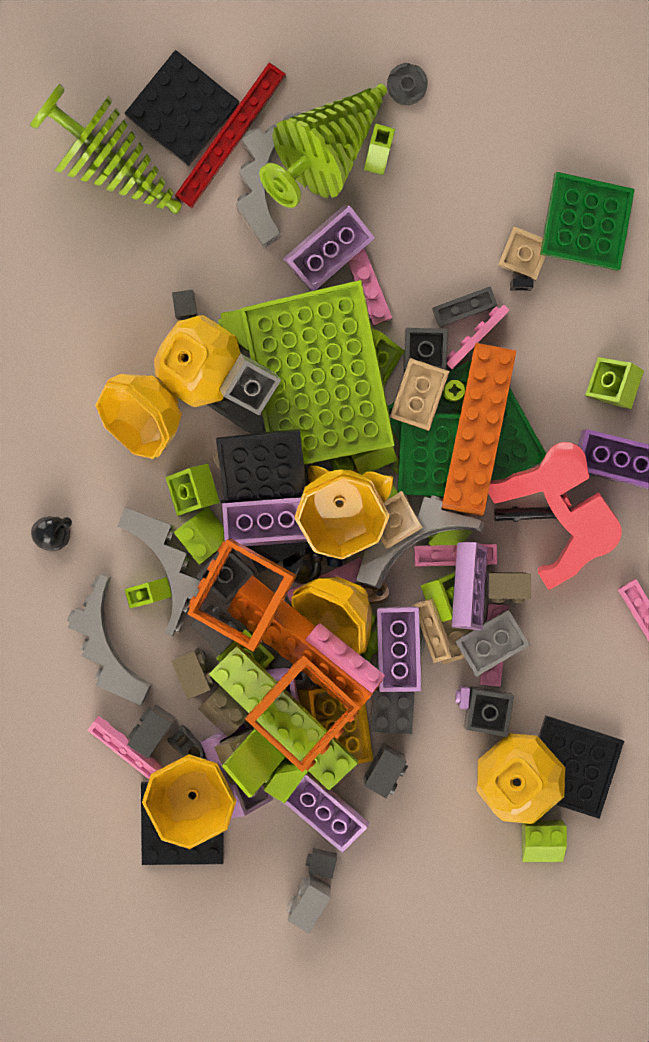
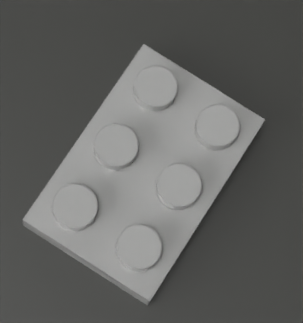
(493, 643)

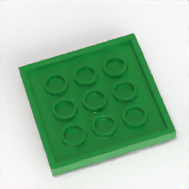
(587, 221)
(426, 456)

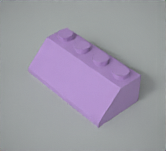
(328, 248)
(262, 522)
(243, 804)

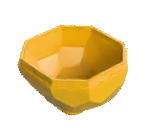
(211, 357)
(139, 413)
(343, 527)
(338, 607)
(536, 767)
(187, 819)

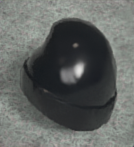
(51, 533)
(305, 565)

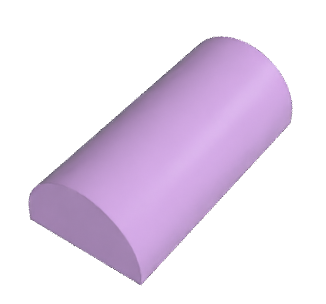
(469, 586)
(399, 648)
(327, 812)

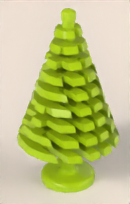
(320, 147)
(105, 152)

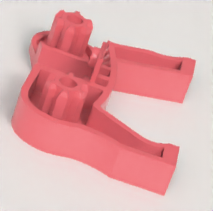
(591, 522)

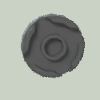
(407, 84)

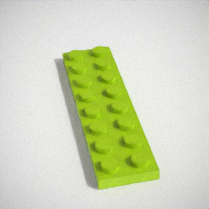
(284, 717)

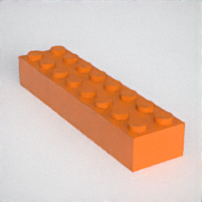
(479, 429)
(288, 637)

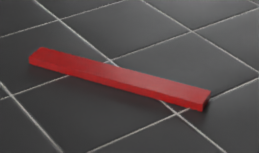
(230, 135)

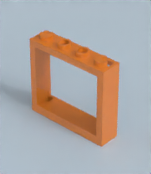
(206, 585)
(334, 731)

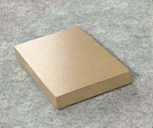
(419, 394)

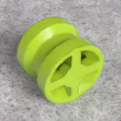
(450, 391)

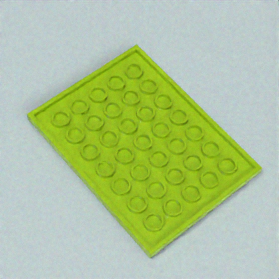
(327, 370)

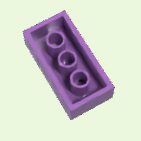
(616, 458)

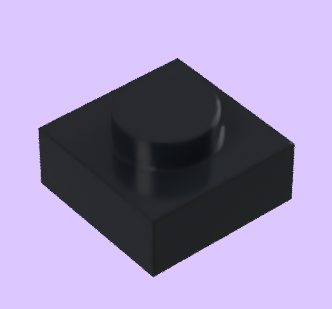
(521, 283)

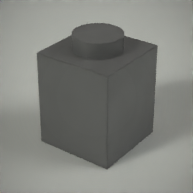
(184, 304)
(321, 862)

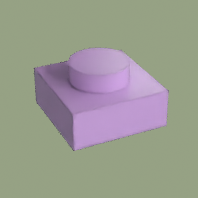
(462, 697)

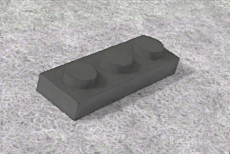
(464, 307)

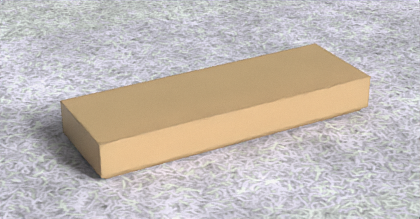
(433, 631)

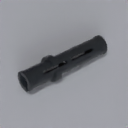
(523, 513)

